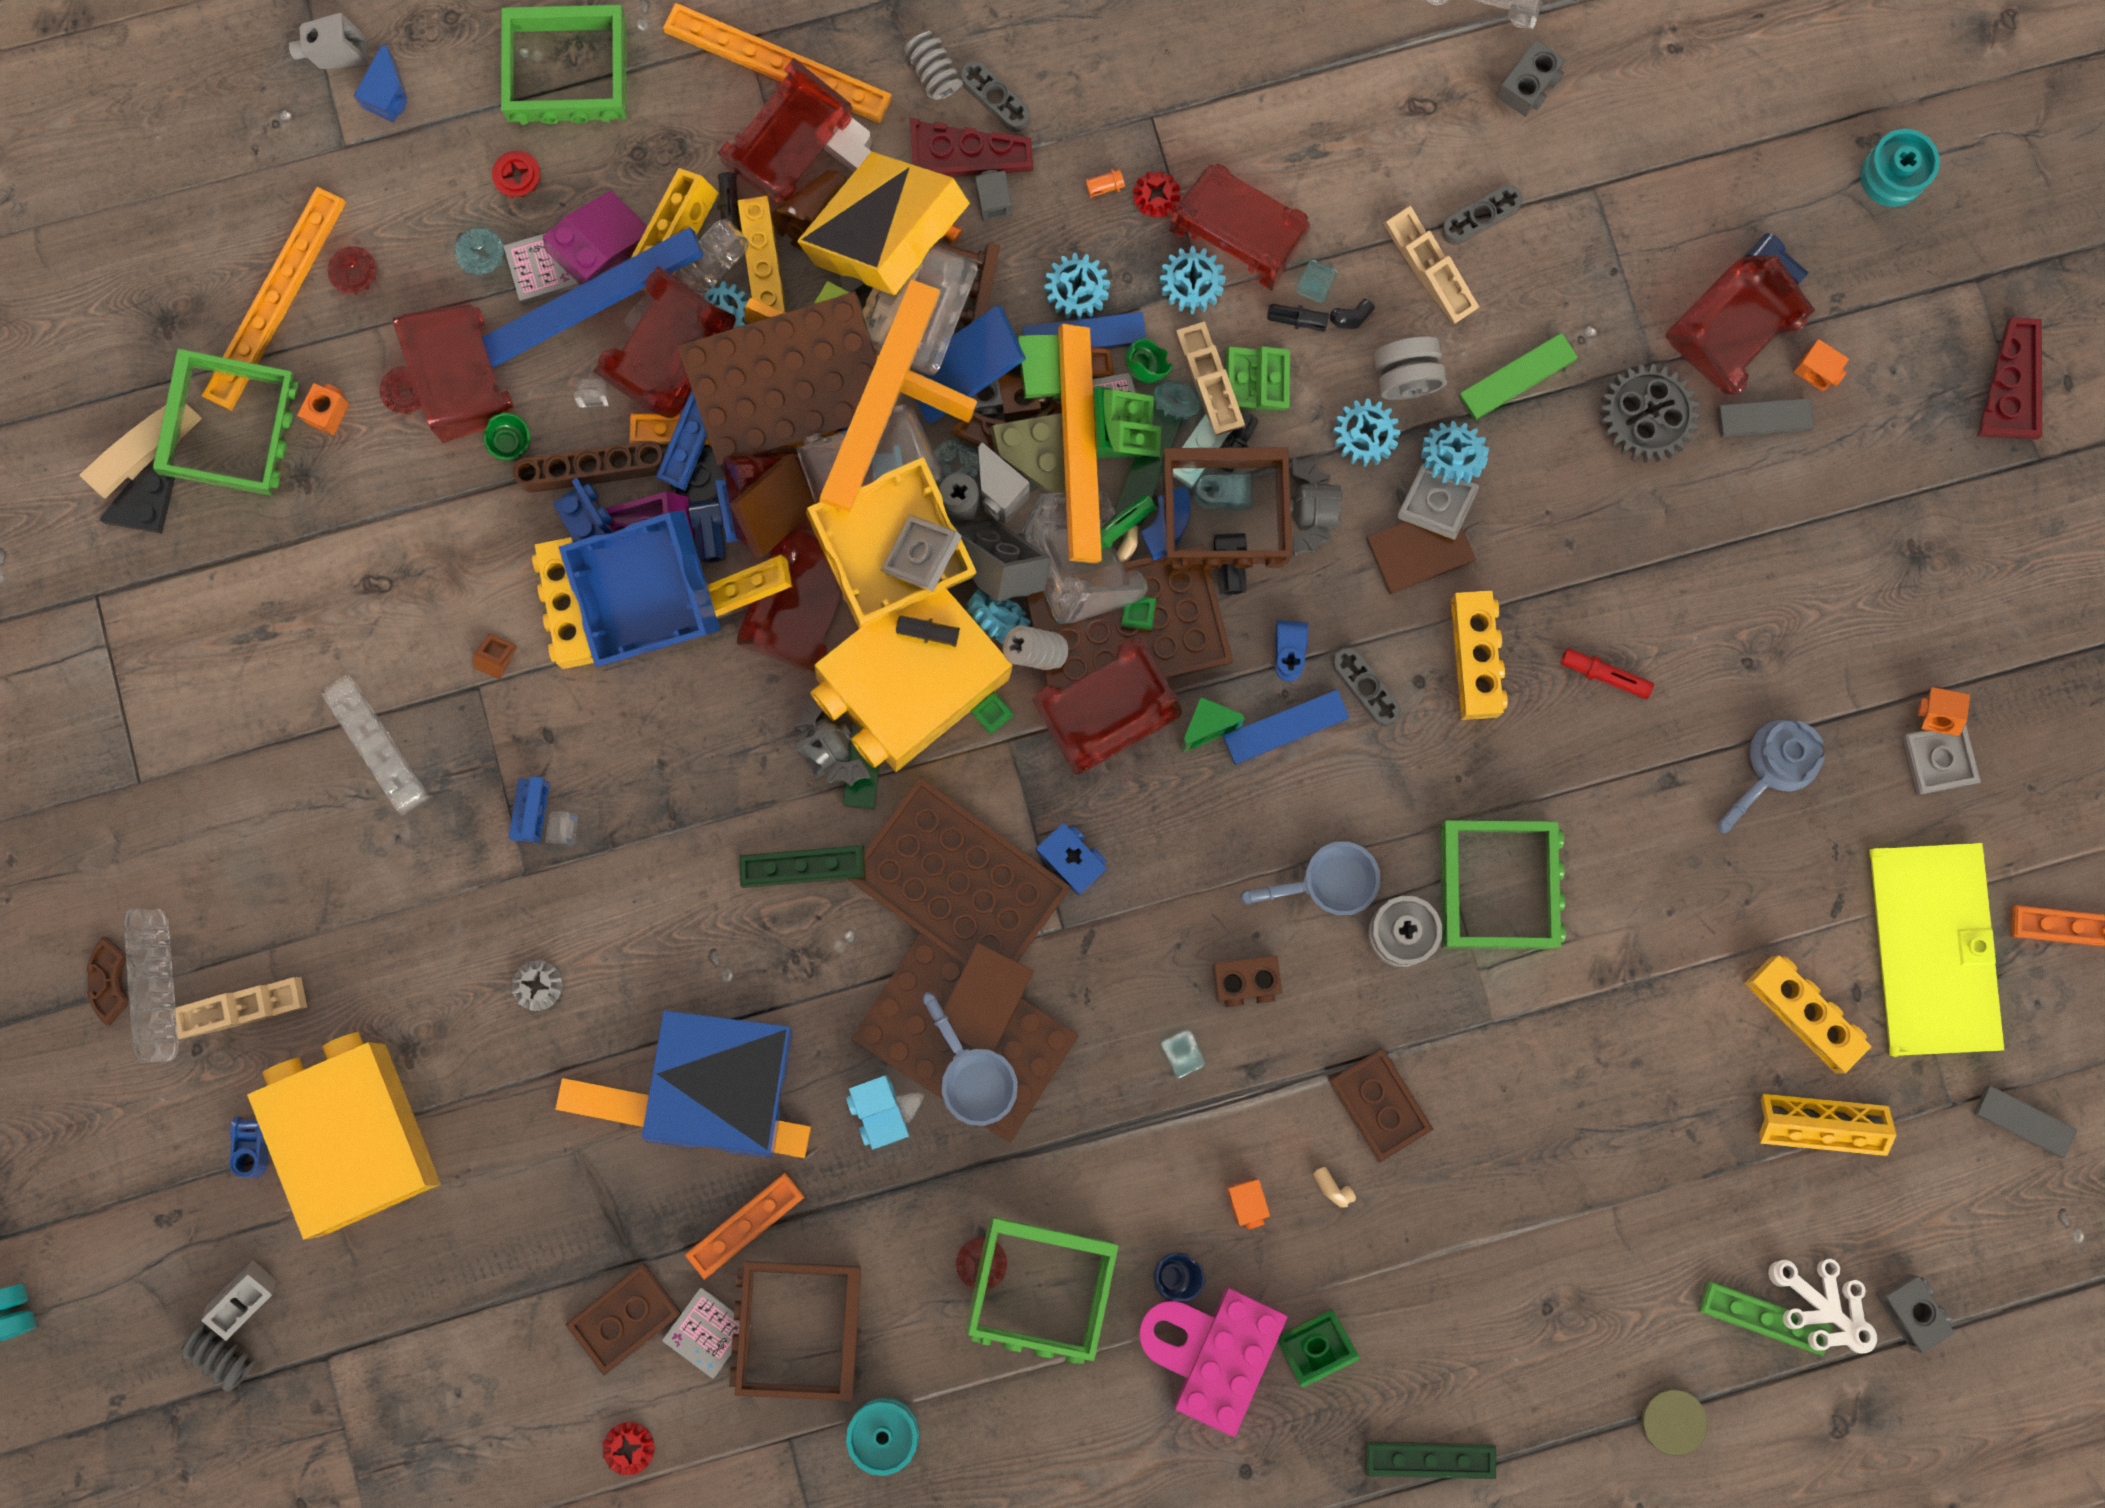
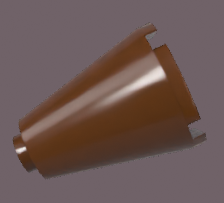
(803, 207)

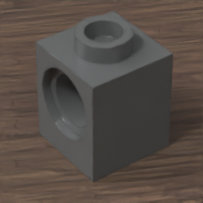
(993, 195)
(992, 407)

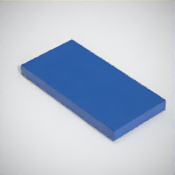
(976, 358)

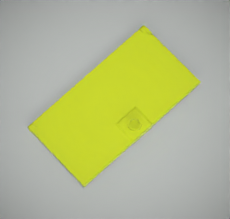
(1936, 949)

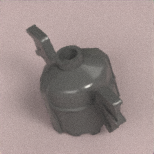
(1313, 507)
(827, 746)

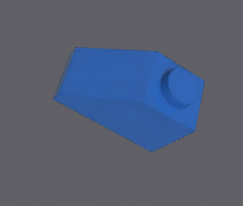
(382, 87)

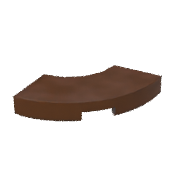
(105, 981)

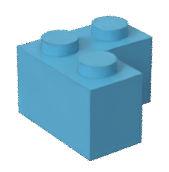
(879, 1112)

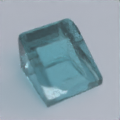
(1316, 281)
(1183, 1054)

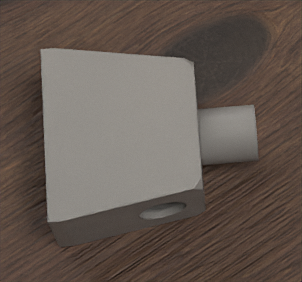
(331, 43)

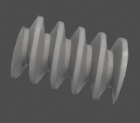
(932, 66)
(1035, 648)

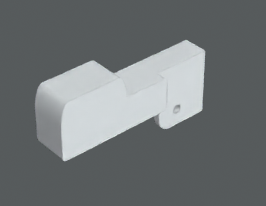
(850, 145)

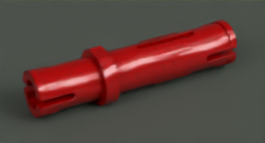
(1594, 668)

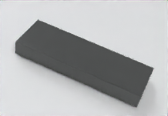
(1765, 417)
(2025, 1121)

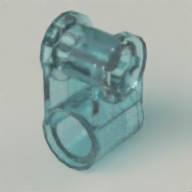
(1230, 491)

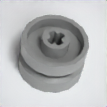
(1410, 368)
(1423, 931)

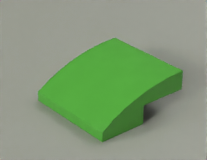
(1042, 366)
(1259, 377)
(1130, 423)

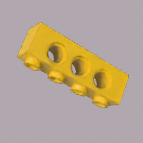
(681, 207)
(762, 252)
(565, 652)
(1473, 702)
(1851, 1040)

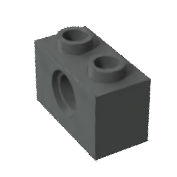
(1899, 1303)

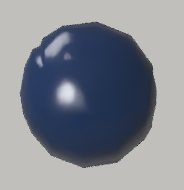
(1178, 1277)

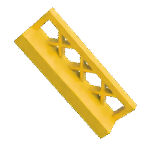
(1828, 1130)

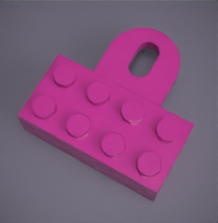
(1220, 1356)

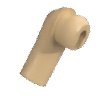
(1128, 544)
(1331, 1190)

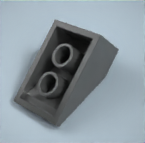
(1003, 560)

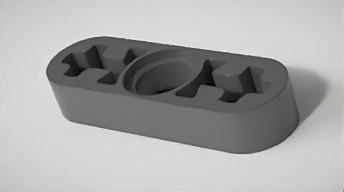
(995, 83)
(1488, 203)
(1346, 673)

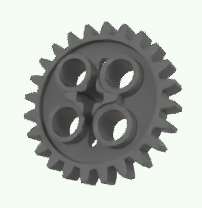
(1662, 436)

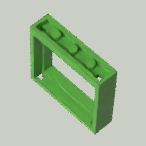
(564, 19)
(174, 411)
(1450, 885)
(1043, 1346)

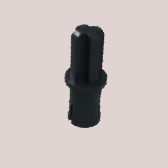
(1298, 317)
(1241, 436)
(927, 630)

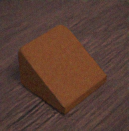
(1101, 362)
(493, 656)

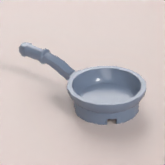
(1784, 758)
(1338, 878)
(978, 1082)

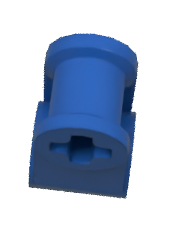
(1290, 644)
(246, 1144)

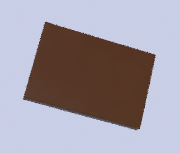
(773, 505)
(1414, 554)
(986, 997)
(1380, 1105)
(623, 1319)

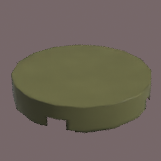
(1674, 1422)

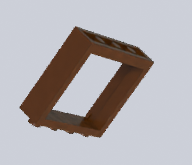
(1228, 458)
(740, 1341)

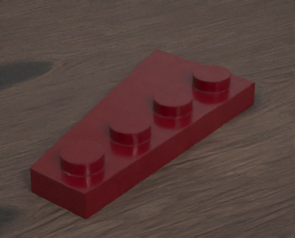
(966, 150)
(2015, 390)

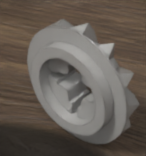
(543, 998)

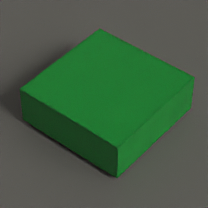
(1139, 614)
(992, 713)

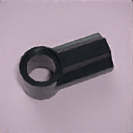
(1231, 579)

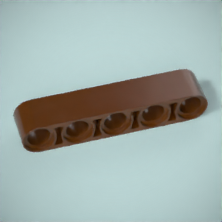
(576, 461)

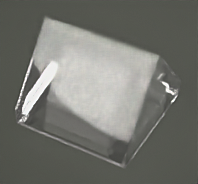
(591, 392)
(561, 828)
(909, 1105)

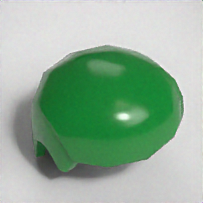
(1147, 361)
(506, 437)

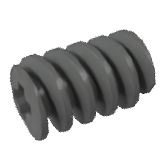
(960, 498)
(216, 1358)

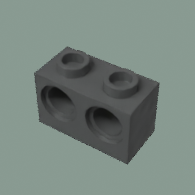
(1529, 77)

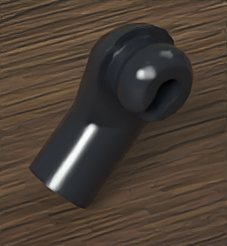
(1352, 318)

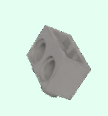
(239, 1300)

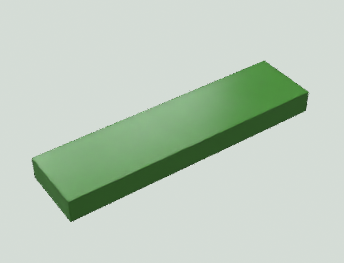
(1518, 376)
(1758, 1316)

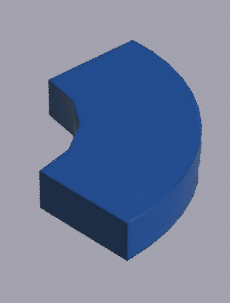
(1154, 534)

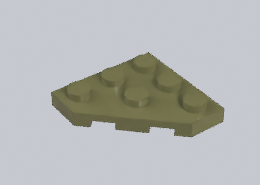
(1034, 450)

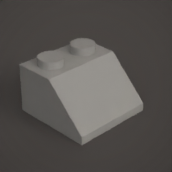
(1001, 486)

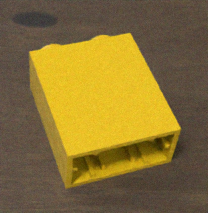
(906, 689)
(342, 1135)

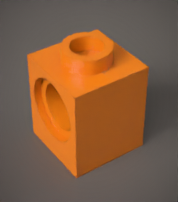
(1822, 366)
(330, 419)
(1944, 711)
(1248, 1203)

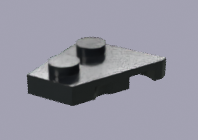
(142, 503)

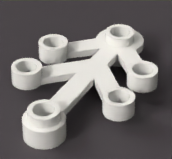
(1828, 1307)

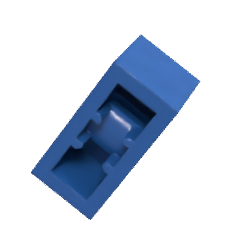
(1055, 850)

